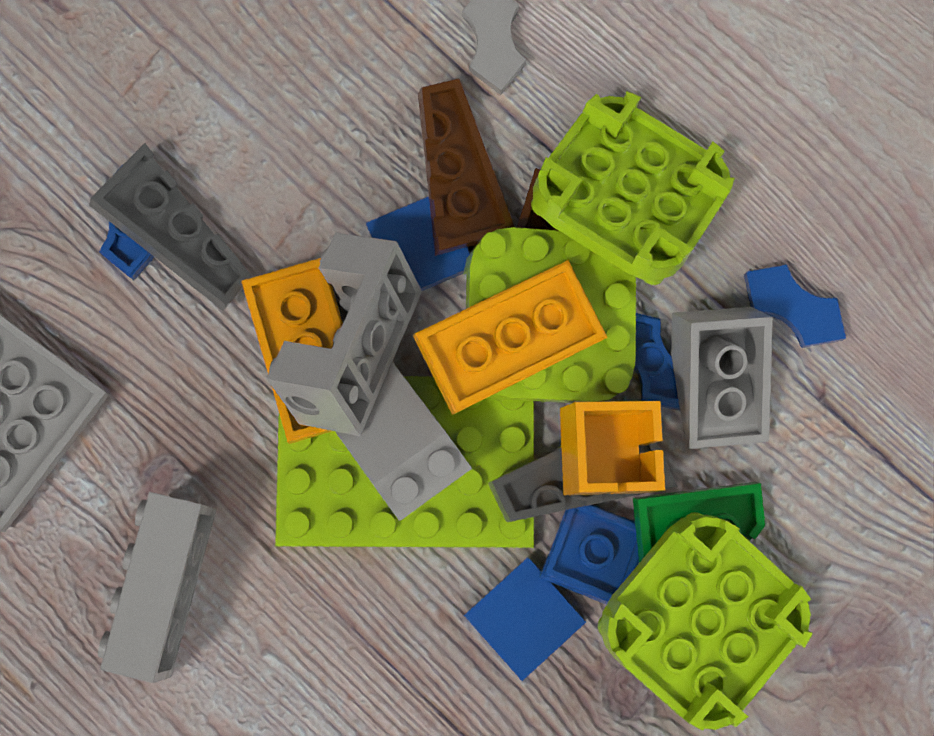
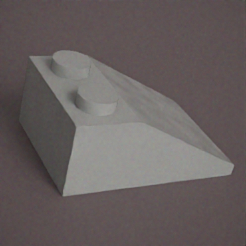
(723, 375)
(405, 448)

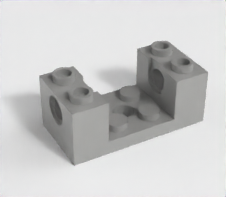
(340, 384)

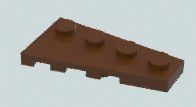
(459, 173)

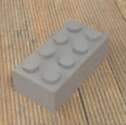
(157, 588)

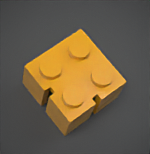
(603, 447)

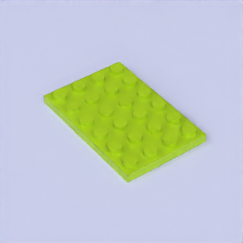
(332, 502)

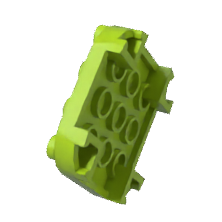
(631, 188)
(593, 374)
(705, 621)

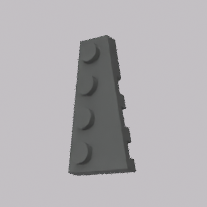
(159, 218)
(538, 488)

